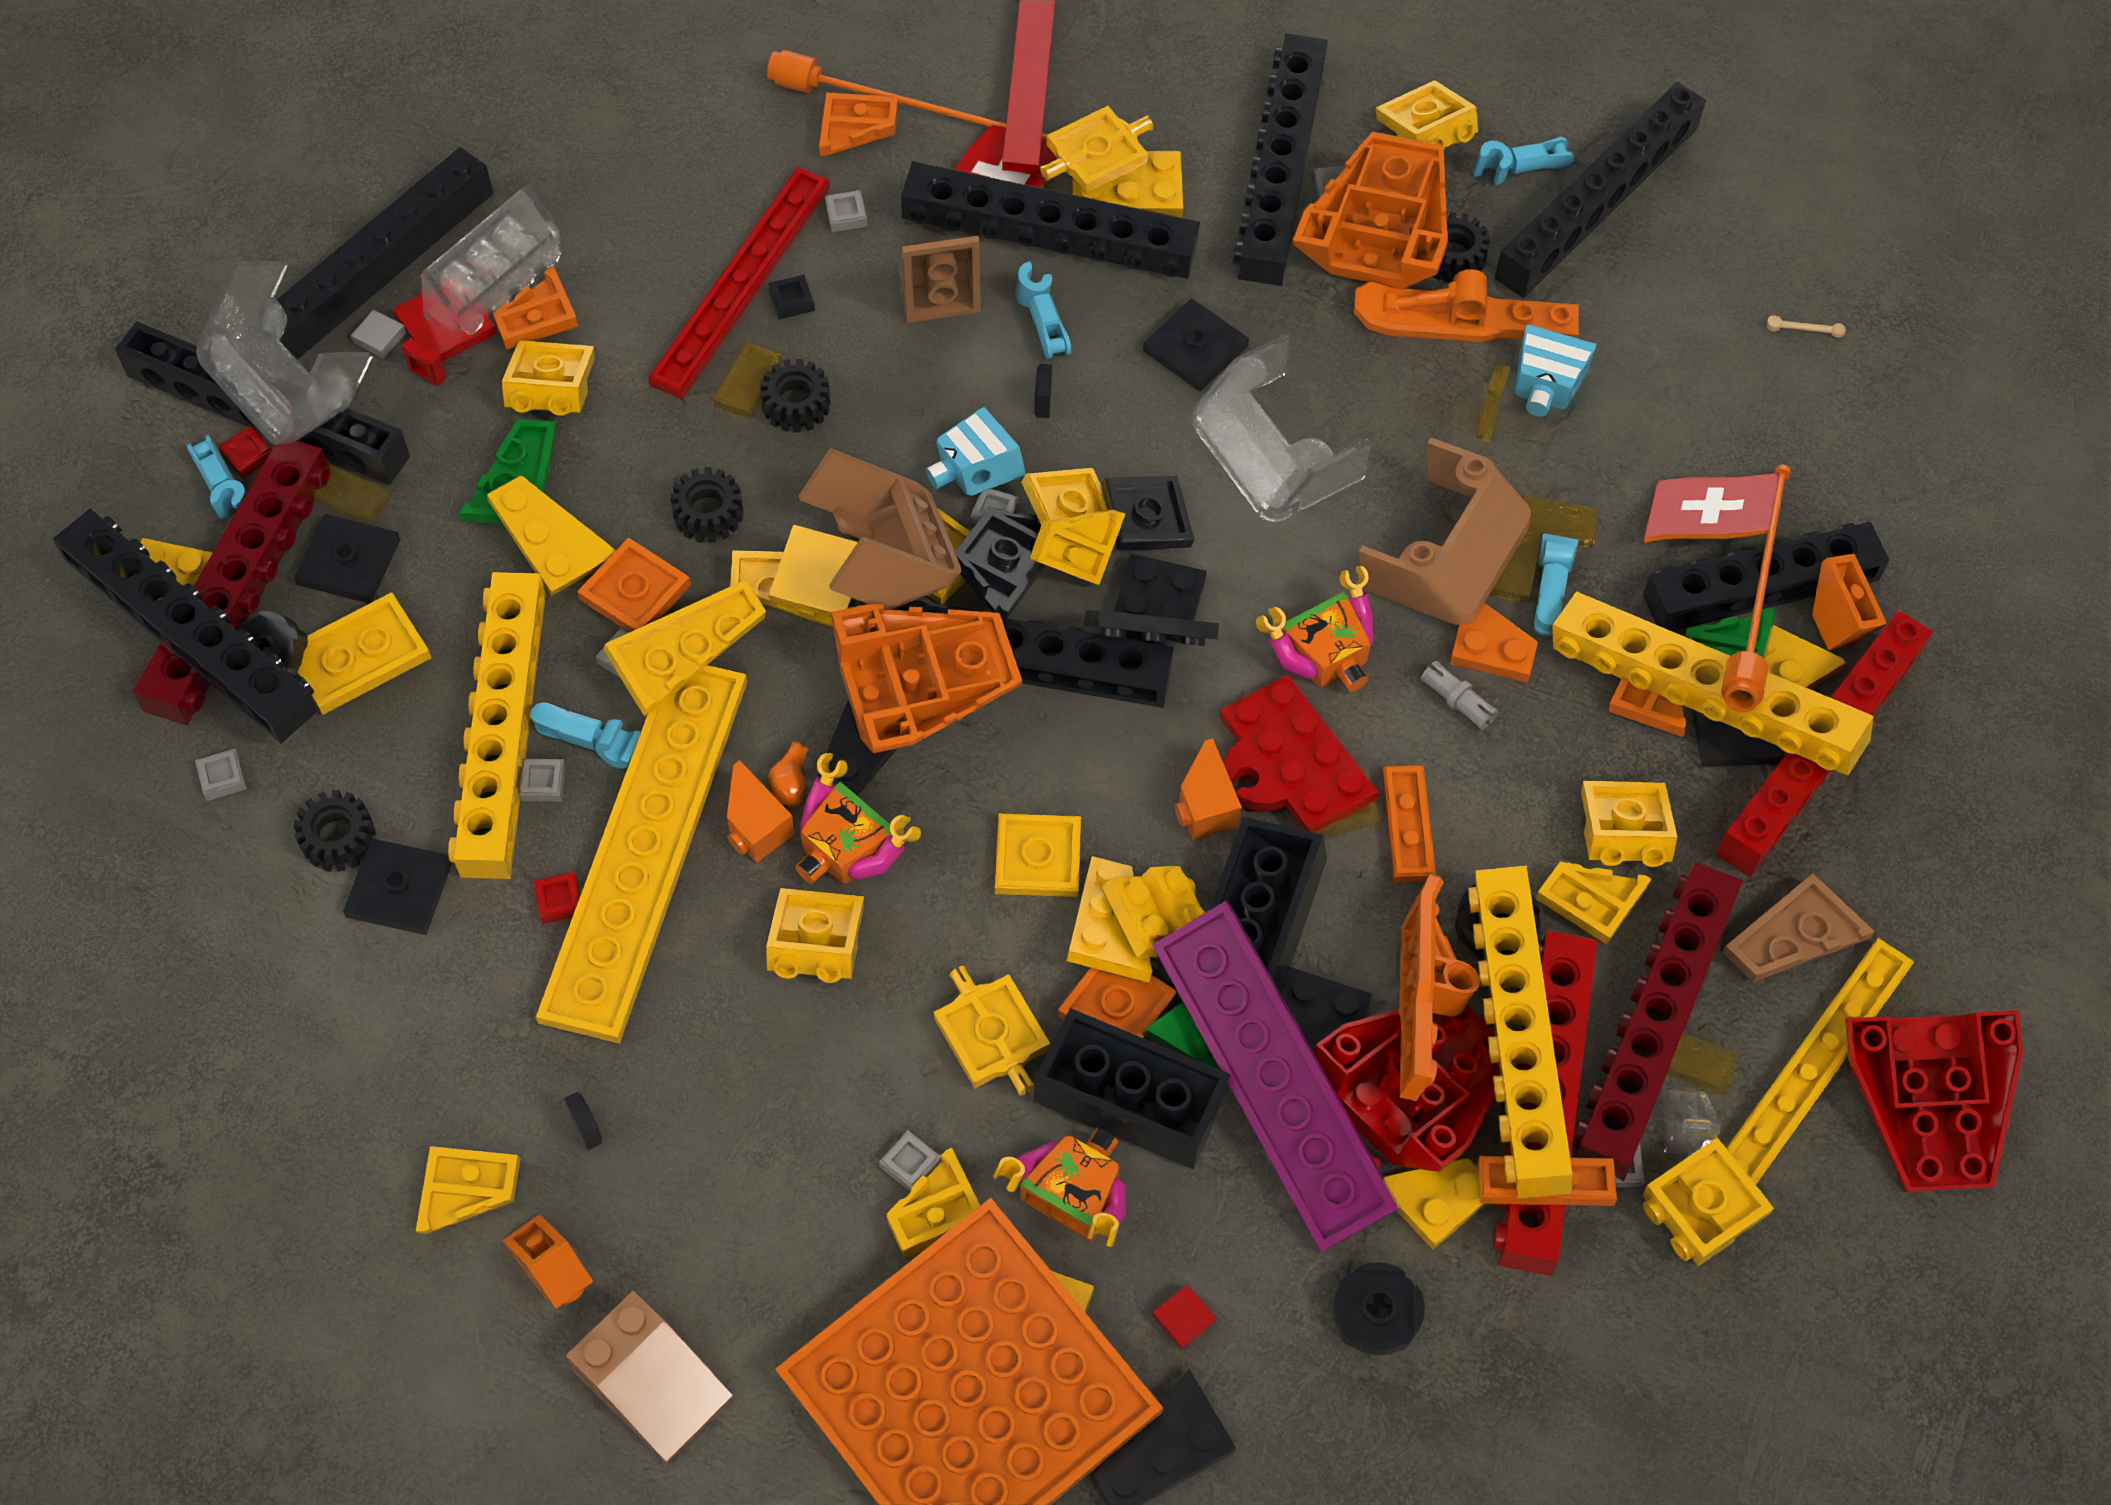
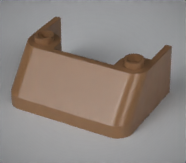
(900, 532)
(1459, 576)

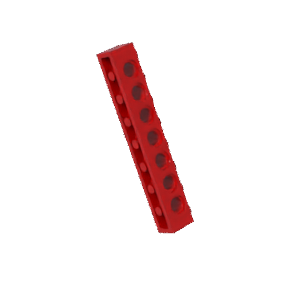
(1798, 778)
(1574, 961)

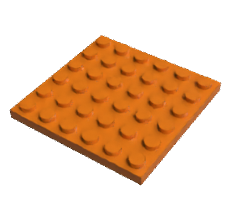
(970, 1378)

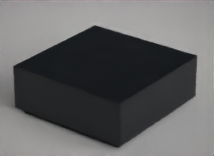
(791, 296)
(1043, 390)
(583, 1120)

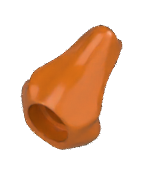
(787, 776)

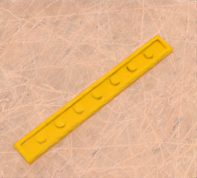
(1816, 1060)

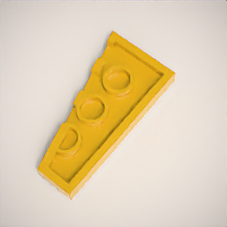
(678, 646)

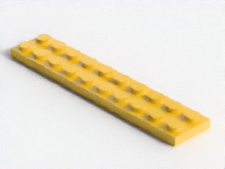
(641, 857)

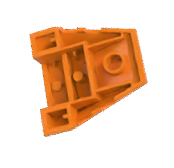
(1381, 214)
(919, 669)

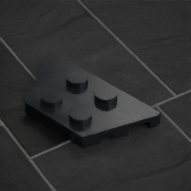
(997, 558)

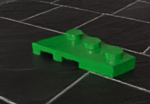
(524, 452)

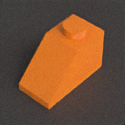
(1845, 603)
(1207, 796)
(755, 816)
(548, 1261)

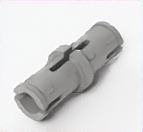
(1459, 695)

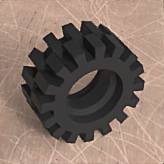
(1471, 237)
(790, 378)
(701, 487)
(327, 811)

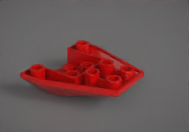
(1939, 1092)
(1436, 1129)

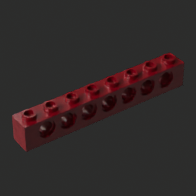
(236, 557)
(1714, 896)

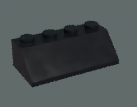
(1272, 888)
(1131, 1088)

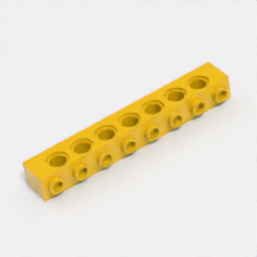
(1694, 676)
(492, 853)
(1548, 1169)

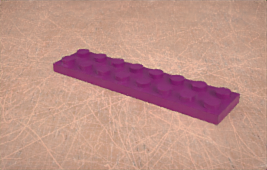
(1276, 1077)

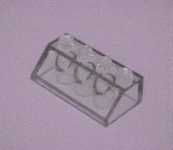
(490, 264)

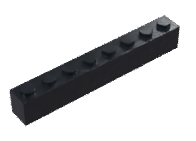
(382, 249)

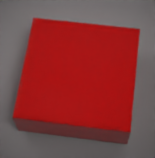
(424, 362)
(245, 451)
(557, 897)
(1184, 1317)

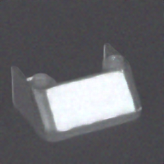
(258, 372)
(1253, 451)

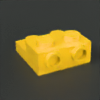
(1430, 115)
(548, 377)
(1628, 822)
(1152, 905)
(814, 934)
(1705, 1203)

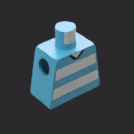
(1551, 368)
(976, 455)

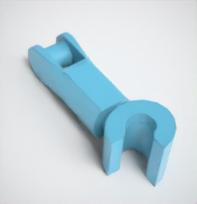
(1544, 155)
(1043, 311)
(224, 489)
(1557, 559)
(610, 741)

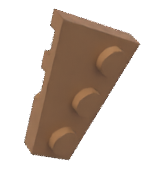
(1797, 930)

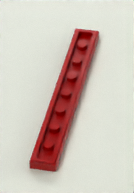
(1028, 86)
(739, 283)

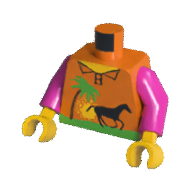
(1327, 639)
(846, 833)
(1072, 1184)

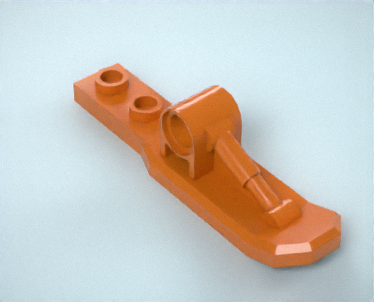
(1458, 312)
(1429, 984)

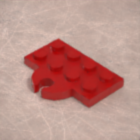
(1292, 758)

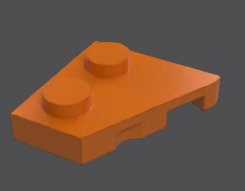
(856, 120)
(536, 312)
(1494, 646)
(1647, 708)

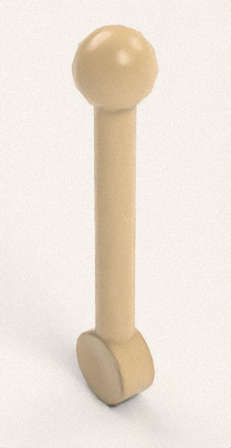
(1774, 324)

